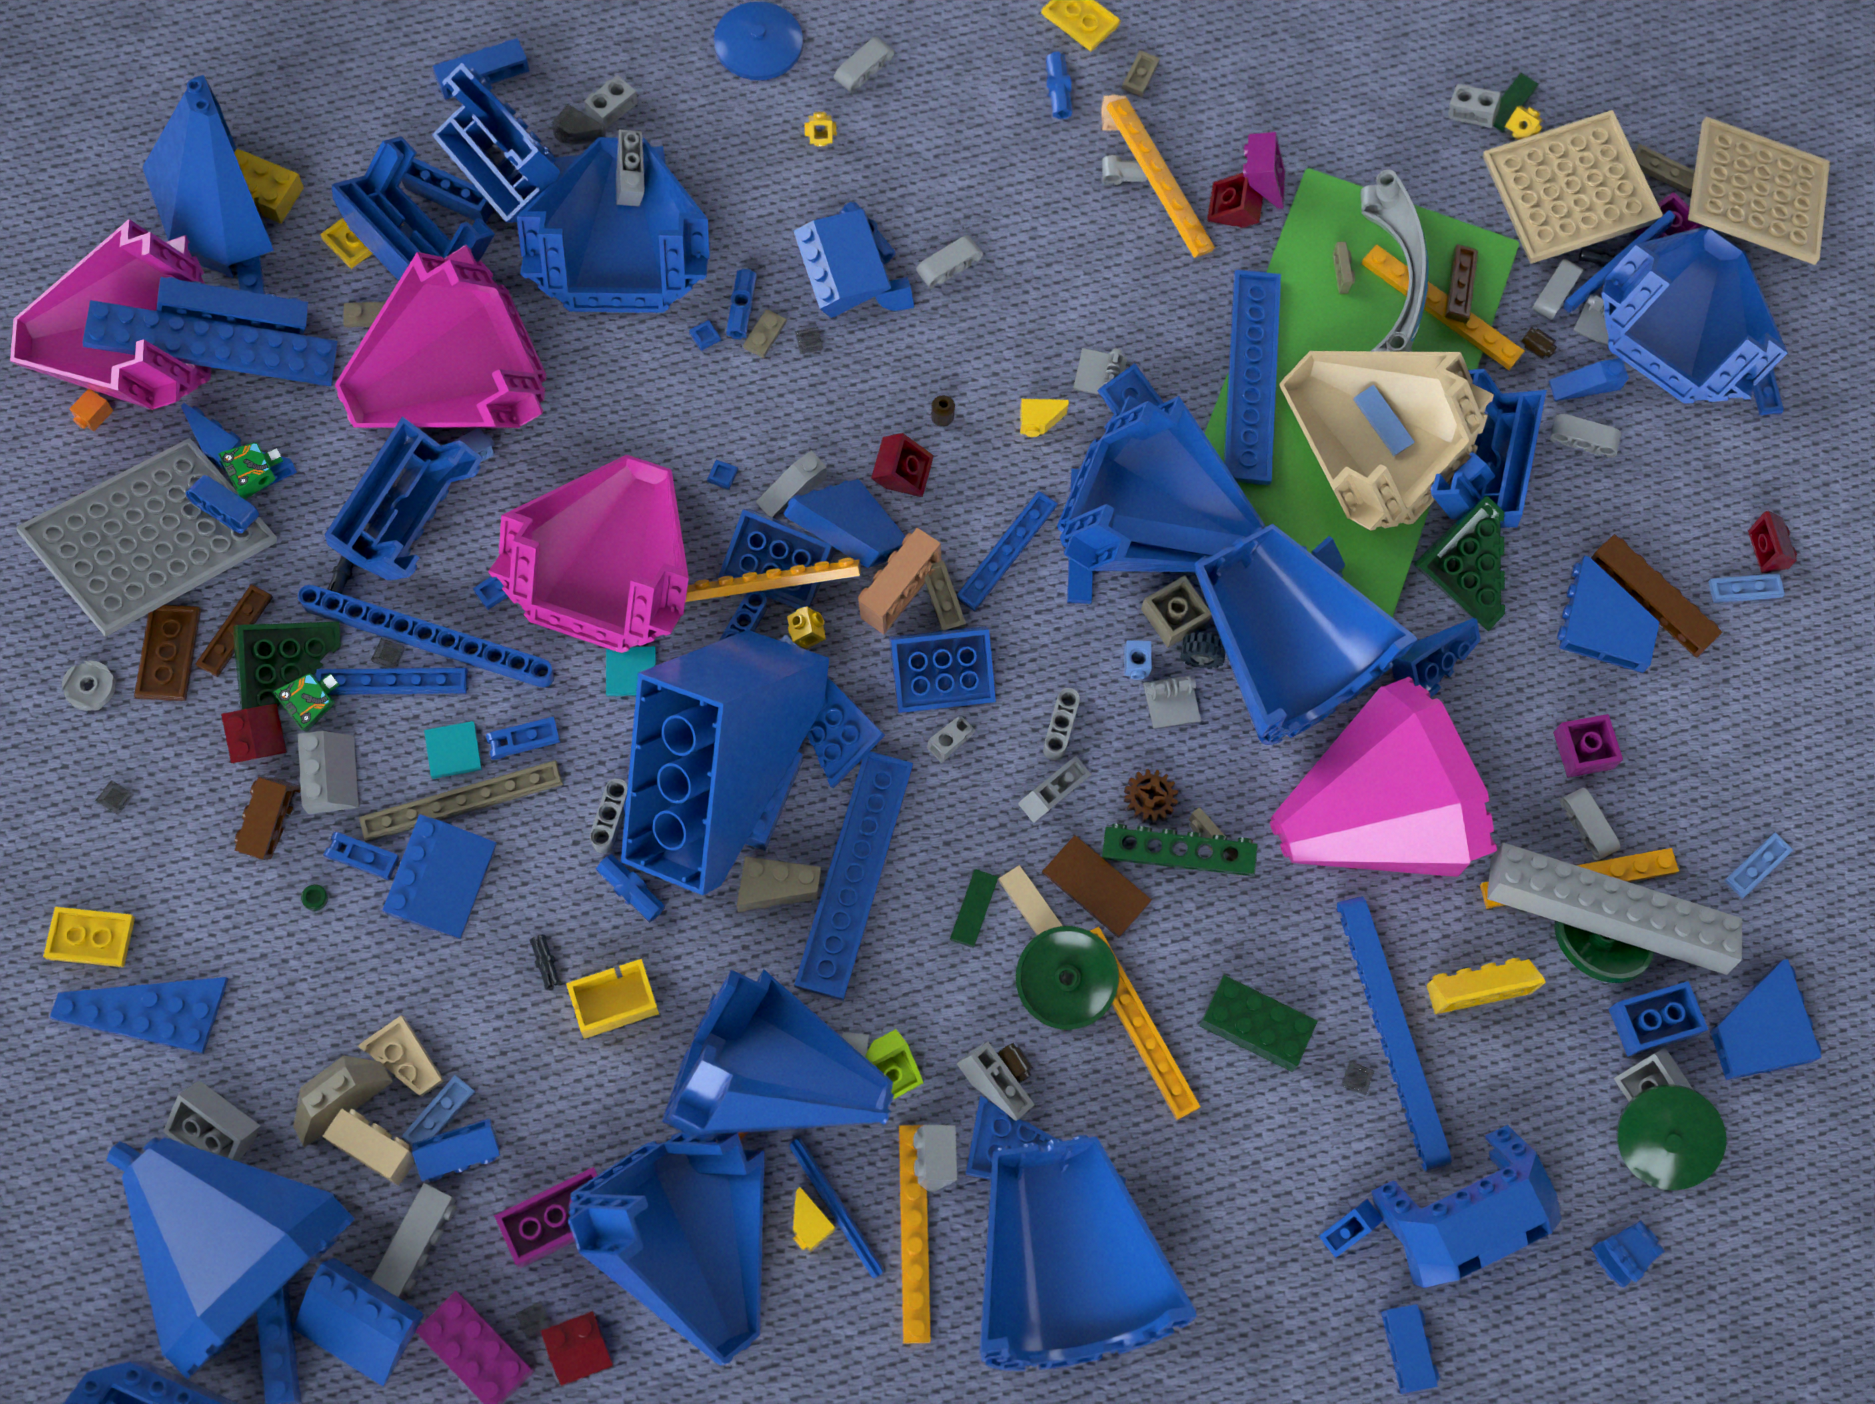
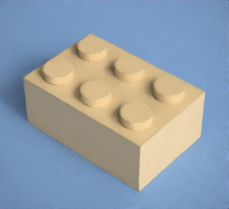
(370, 1145)

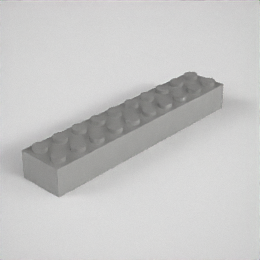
(1615, 908)

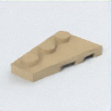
(403, 1055)

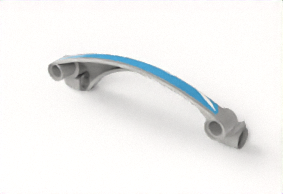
(1395, 213)

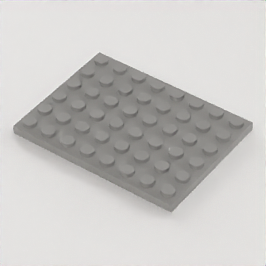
(140, 539)

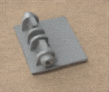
(1592, 321)
(1098, 369)
(1172, 702)

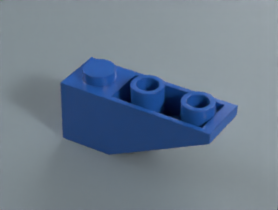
(210, 434)

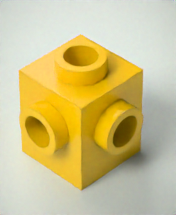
(1516, 122)
(824, 136)
(806, 627)

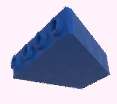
(848, 521)
(1606, 620)
(1766, 1028)

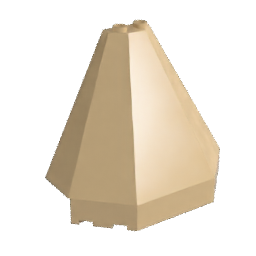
(1429, 397)

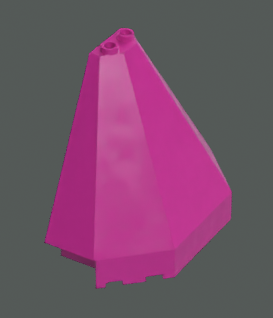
(118, 272)
(445, 353)
(599, 556)
(1390, 793)

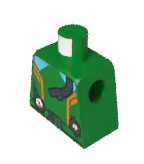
(249, 468)
(307, 699)

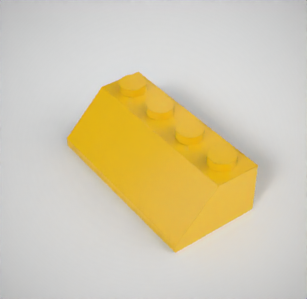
(1484, 985)

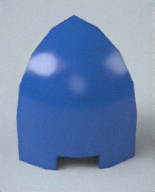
(897, 297)

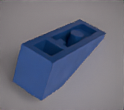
(1590, 380)

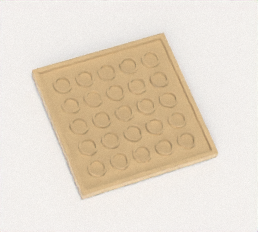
(1572, 186)
(1759, 190)

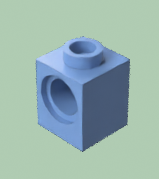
(479, 442)
(1139, 650)

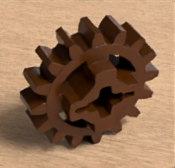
(1142, 792)

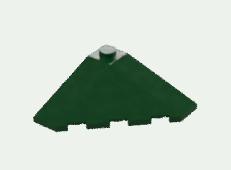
(1468, 563)
(277, 655)

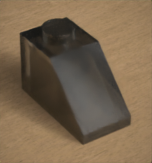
(576, 127)

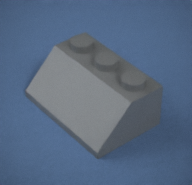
(327, 771)
(1651, 1072)
(210, 1123)

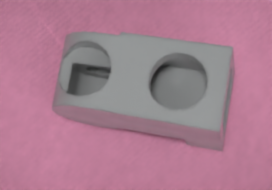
(950, 738)

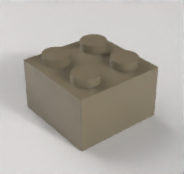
(1176, 611)

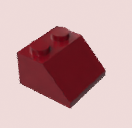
(1234, 202)
(902, 465)
(1772, 543)
(254, 733)
(576, 1348)

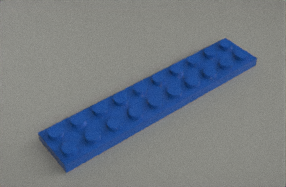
(212, 343)
(1252, 376)
(853, 876)

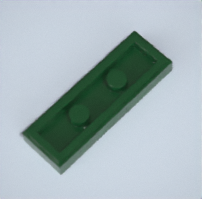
(1515, 96)
(974, 908)

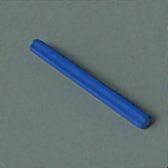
(837, 1208)

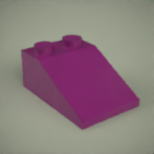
(1265, 167)

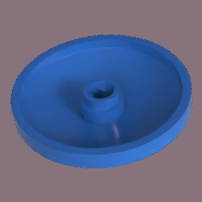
(758, 40)

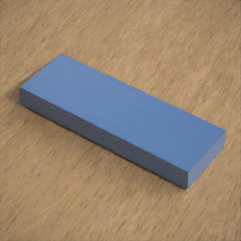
(1383, 420)
(1746, 588)
(1758, 865)
(439, 1111)

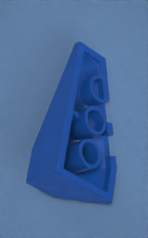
(1436, 655)

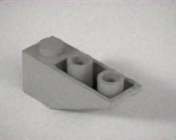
(629, 168)

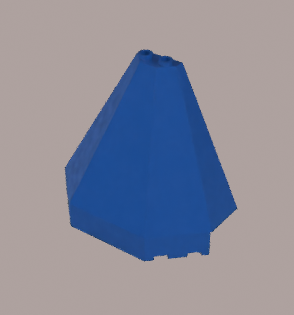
(202, 185)
(609, 253)
(1692, 317)
(1156, 469)
(771, 1066)
(682, 1235)
(218, 1242)

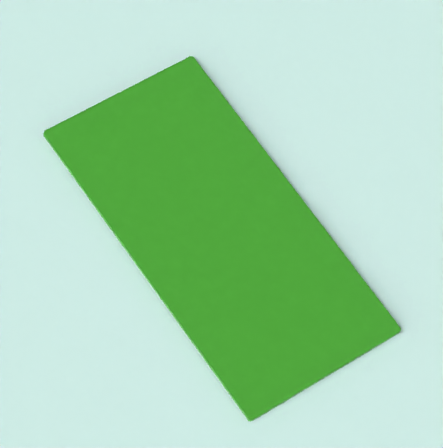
(1321, 319)

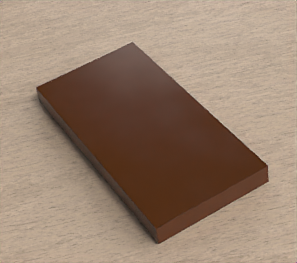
(167, 653)
(1096, 886)

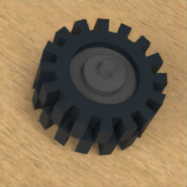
(1202, 650)

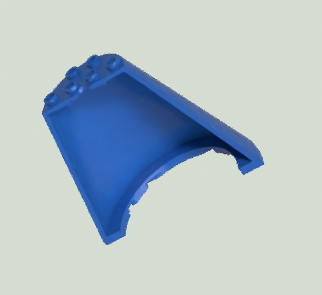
(1294, 631)
(1070, 1262)

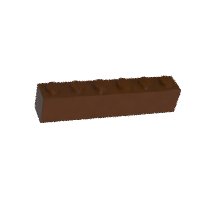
(1657, 596)

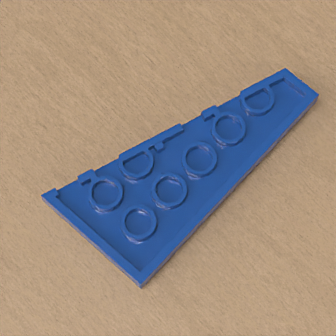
(840, 732)
(160, 1013)
(995, 1130)

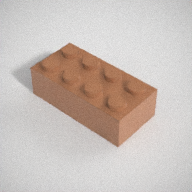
(899, 580)

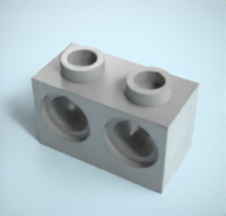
(611, 104)
(1474, 105)

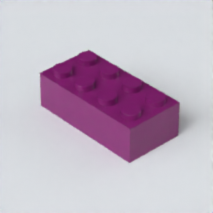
(541, 1222)
(474, 1350)

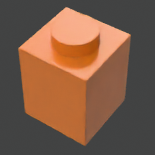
(90, 410)

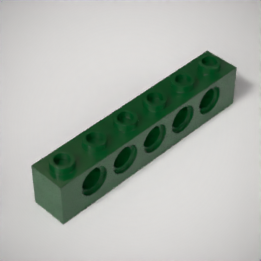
(1118, 833)

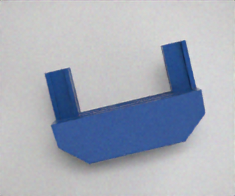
(486, 122)
(378, 207)
(1506, 448)
(399, 511)
(1477, 1221)
(139, 1384)

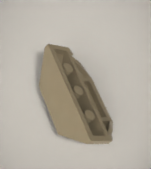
(340, 1086)

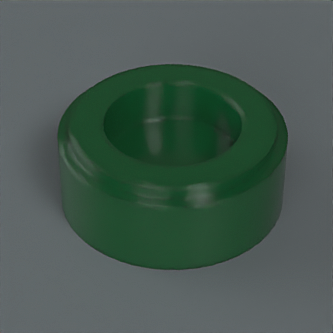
(314, 897)

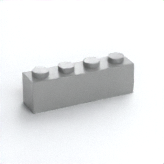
(413, 1241)

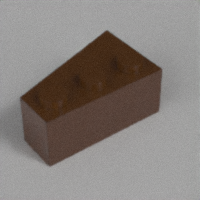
(265, 817)

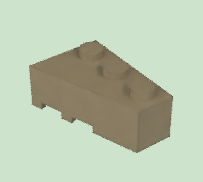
(776, 883)

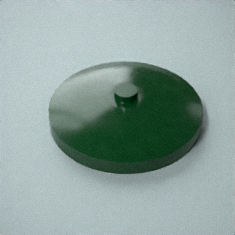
(1600, 955)
(1067, 977)
(1671, 1137)

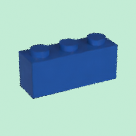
(456, 1150)
(1410, 1348)

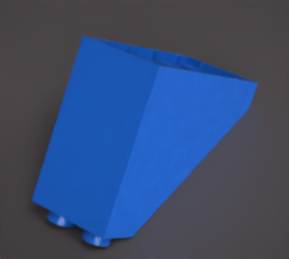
(712, 751)

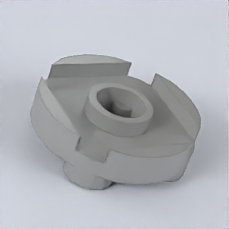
(97, 696)

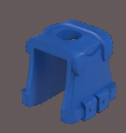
(1628, 1253)

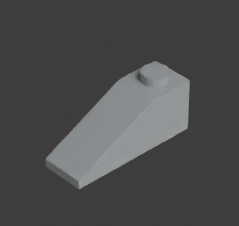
(796, 480)
(1054, 789)
(995, 1081)

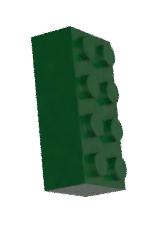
(1258, 1023)

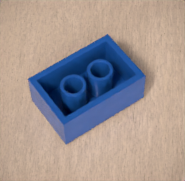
(1658, 1018)

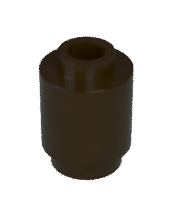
(1539, 343)
(942, 410)
(1016, 1062)

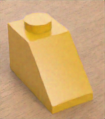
(1040, 415)
(809, 1223)

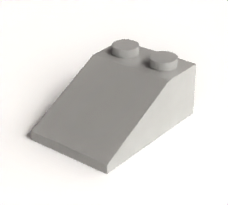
(936, 1156)

